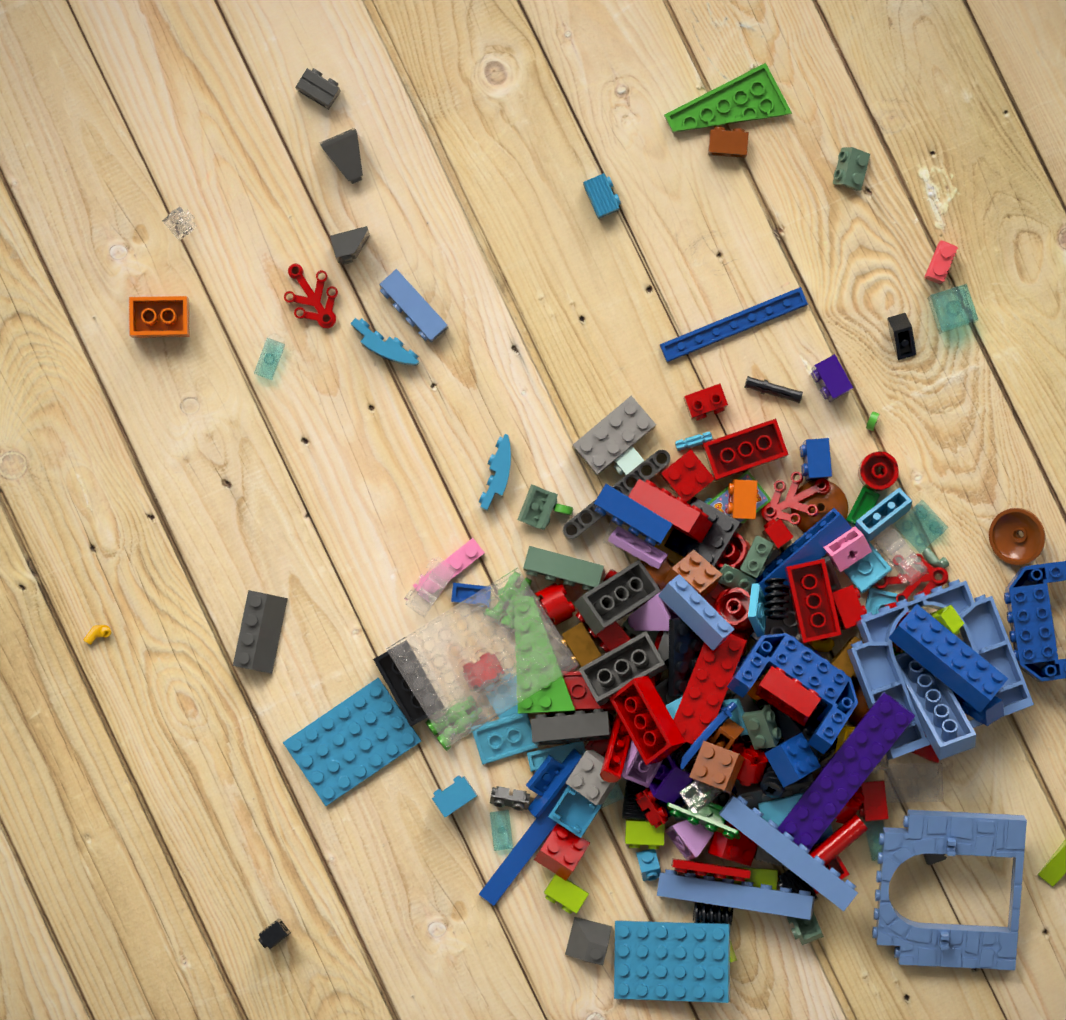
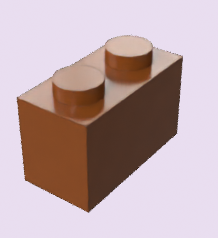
(728, 143)

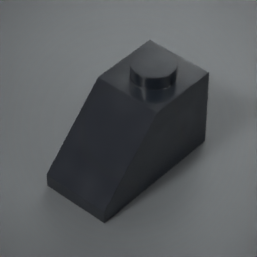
(902, 336)

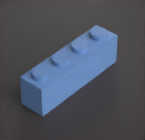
(413, 305)
(696, 612)

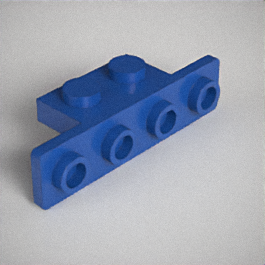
(549, 780)

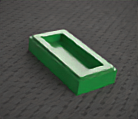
(865, 501)

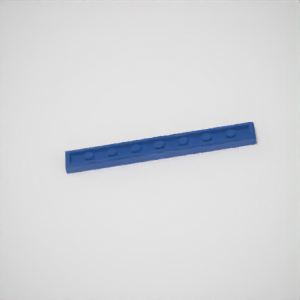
(733, 324)
(520, 853)

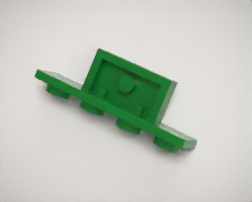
(707, 817)

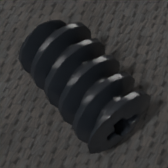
(775, 598)
(770, 783)
(712, 916)

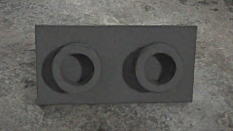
(518, 801)

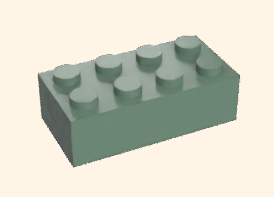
(562, 567)

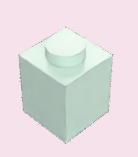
(628, 461)

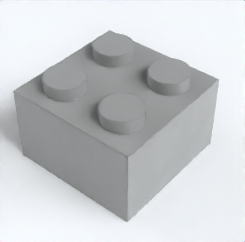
(587, 778)

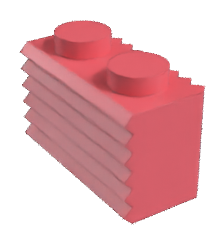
(941, 262)

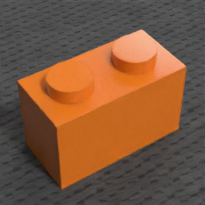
(743, 499)

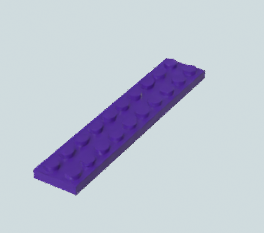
(846, 771)

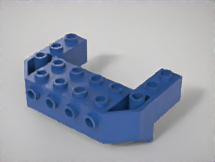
(1032, 620)
(813, 671)

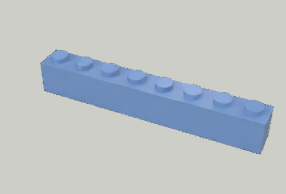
(788, 853)
(735, 895)

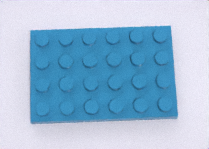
(352, 741)
(672, 961)

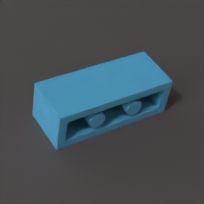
(884, 514)

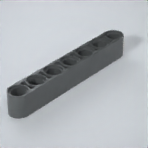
(620, 485)

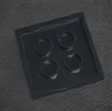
(716, 540)

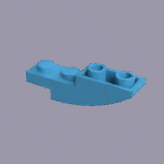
(390, 349)
(500, 464)

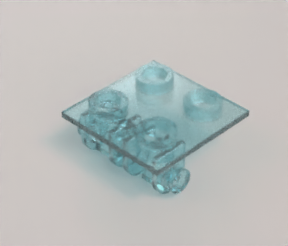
(921, 526)

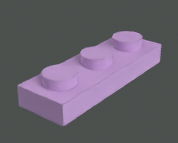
(637, 547)

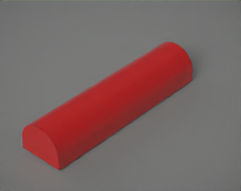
(616, 752)
(840, 840)

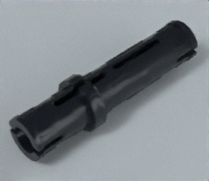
(773, 389)

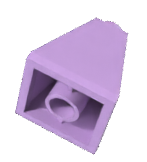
(652, 616)
(636, 769)
(689, 838)

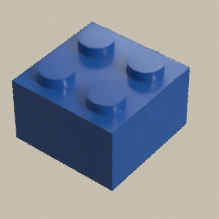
(816, 459)
(792, 759)

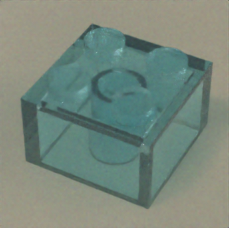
(952, 308)

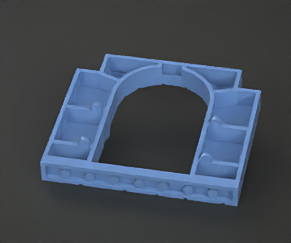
(982, 631)
(951, 835)

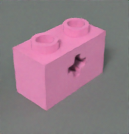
(848, 549)

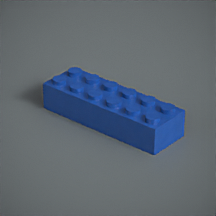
(948, 658)

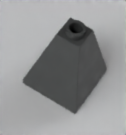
(345, 154)

